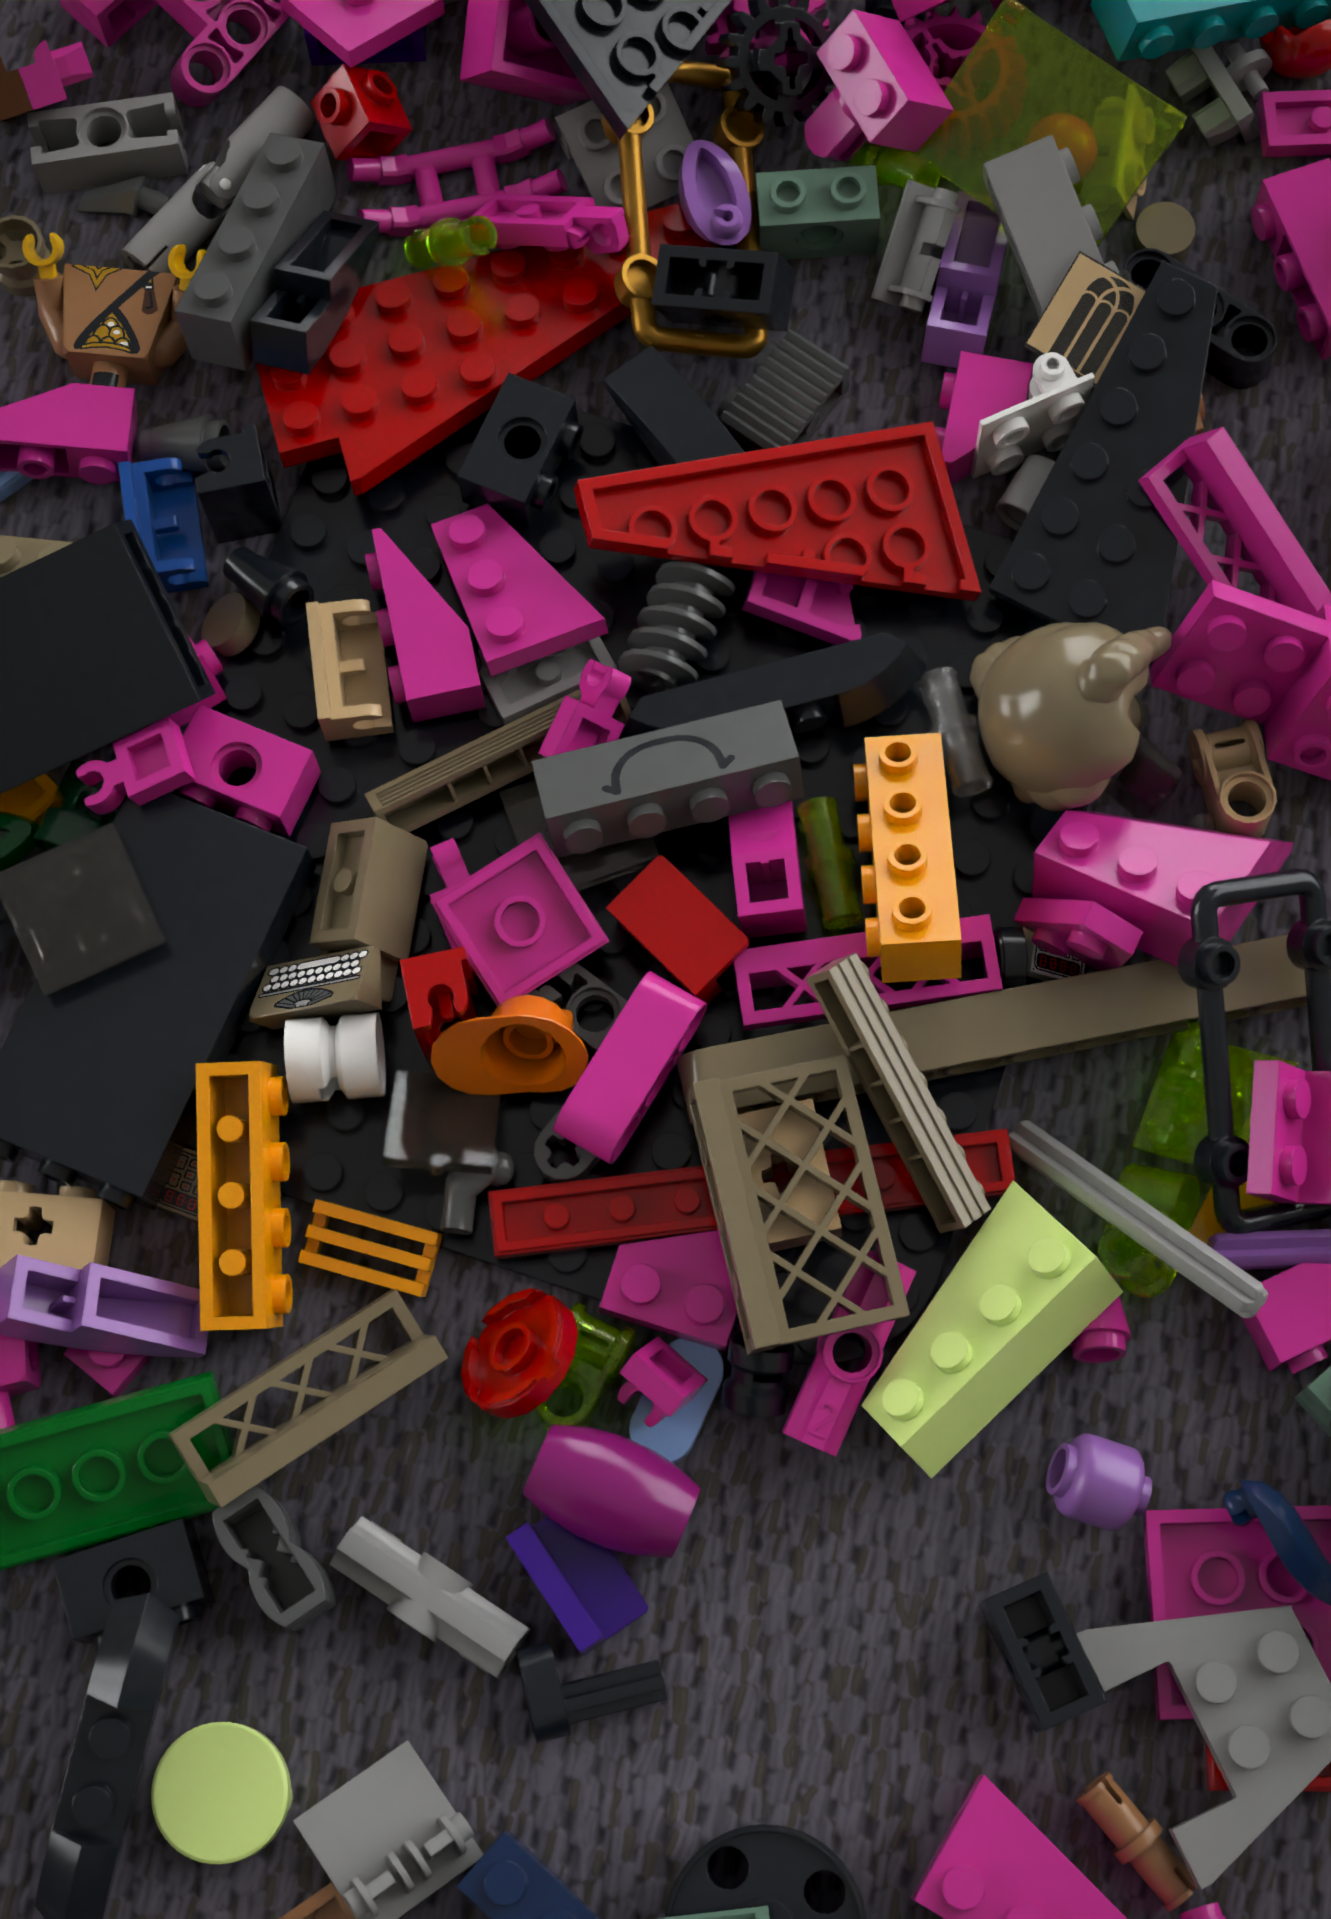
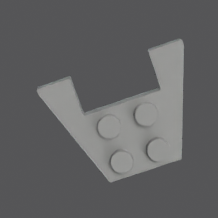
(1255, 1703)

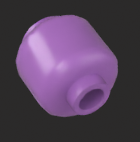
(1098, 1481)

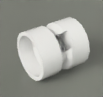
(335, 1057)

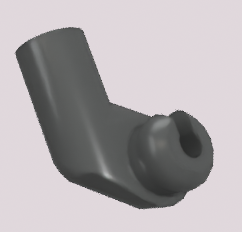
(462, 1191)

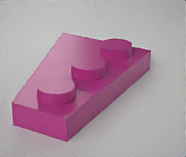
(510, 592)

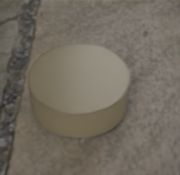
(1165, 228)
(230, 625)

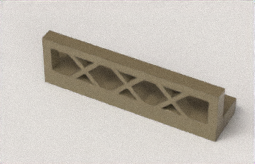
(321, 1418)

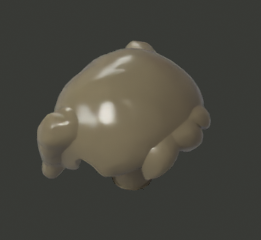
(1064, 707)

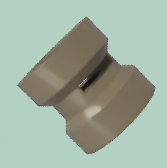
(15, 270)

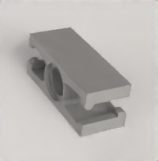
(71, 139)

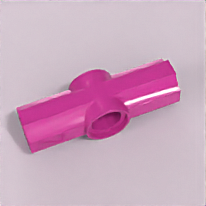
(829, 1393)

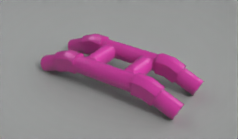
(427, 165)

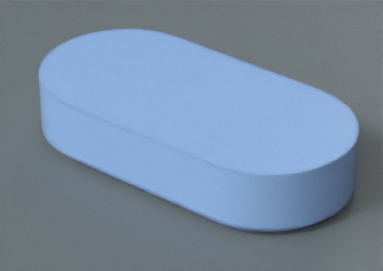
(677, 1434)

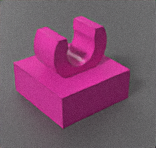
(662, 1378)

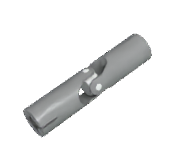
(218, 183)

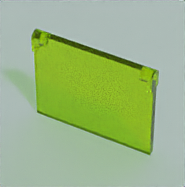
(1037, 83)

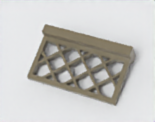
(739, 1213)

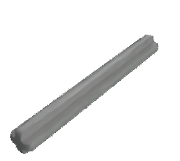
(1138, 1220)

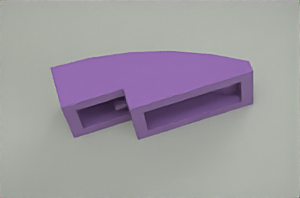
(965, 285)
(99, 1309)

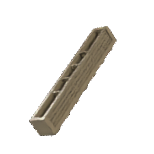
(470, 770)
(899, 1093)

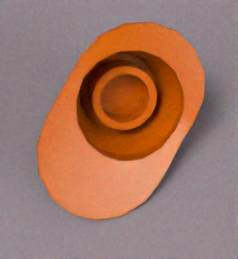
(516, 1050)

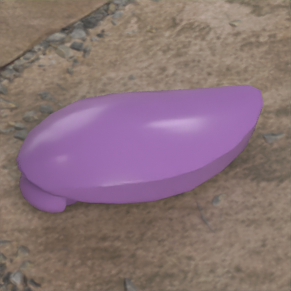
(714, 194)

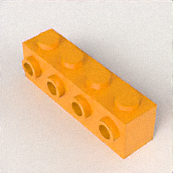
(911, 858)
(241, 1196)

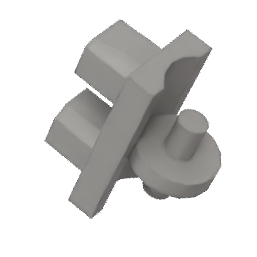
(1230, 111)

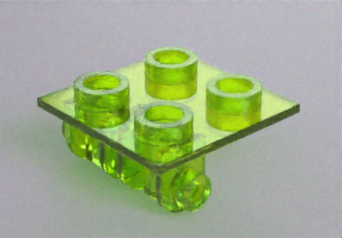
(1177, 1106)

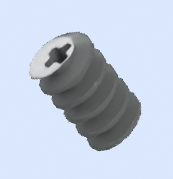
(672, 624)

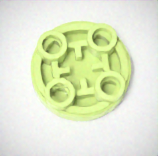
(221, 1793)

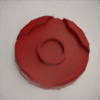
(519, 1353)

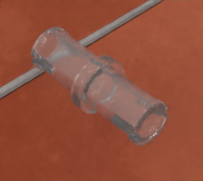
(957, 730)

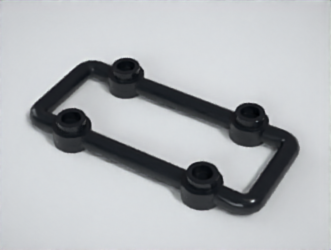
(1210, 966)

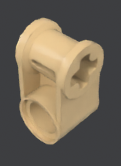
(1230, 769)

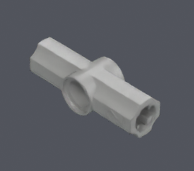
(429, 1596)

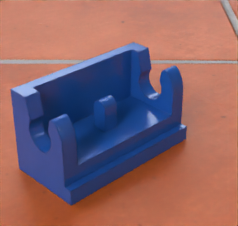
(167, 518)

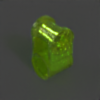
(1172, 1195)
(596, 1364)

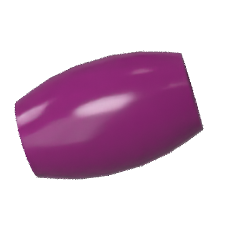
(611, 1491)

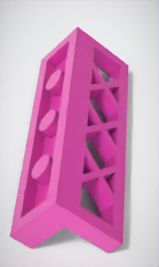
(1245, 514)
(795, 961)

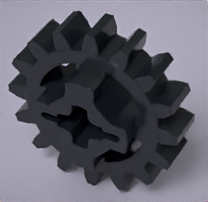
(781, 85)

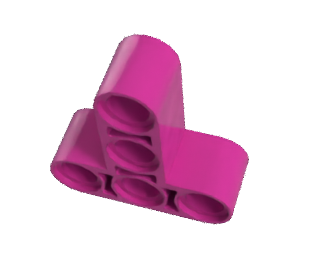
(213, 44)

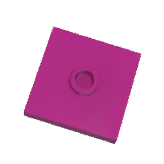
(361, 27)
(520, 920)

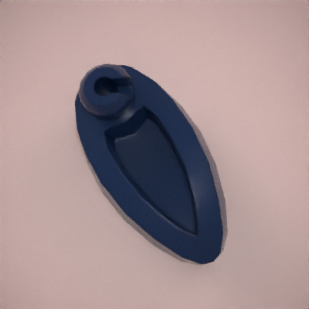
(1286, 1533)

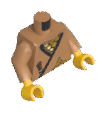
(111, 320)

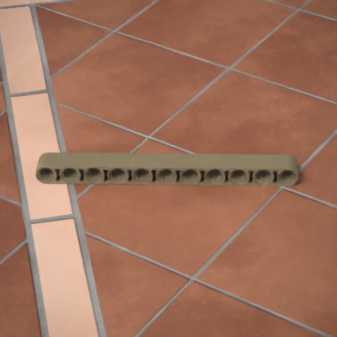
(1017, 1023)

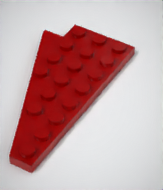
(437, 345)

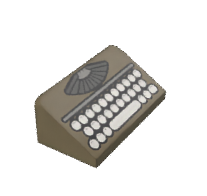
(319, 987)

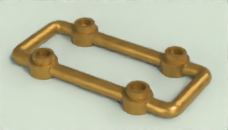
(635, 279)

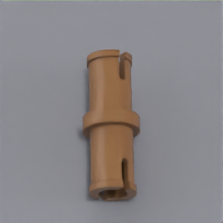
(1137, 1840)

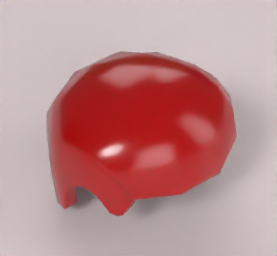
(1299, 52)

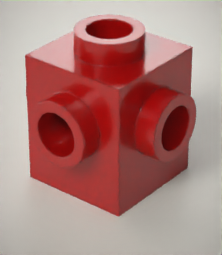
(360, 113)

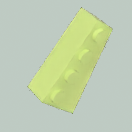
(989, 1330)

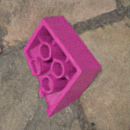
(1149, 872)

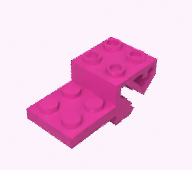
(1260, 666)

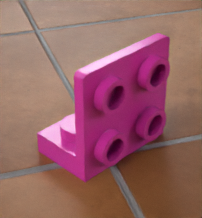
(1290, 1134)

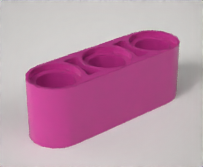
(630, 1067)

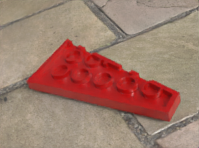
(825, 509)

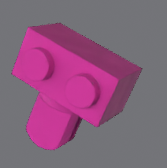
(879, 93)

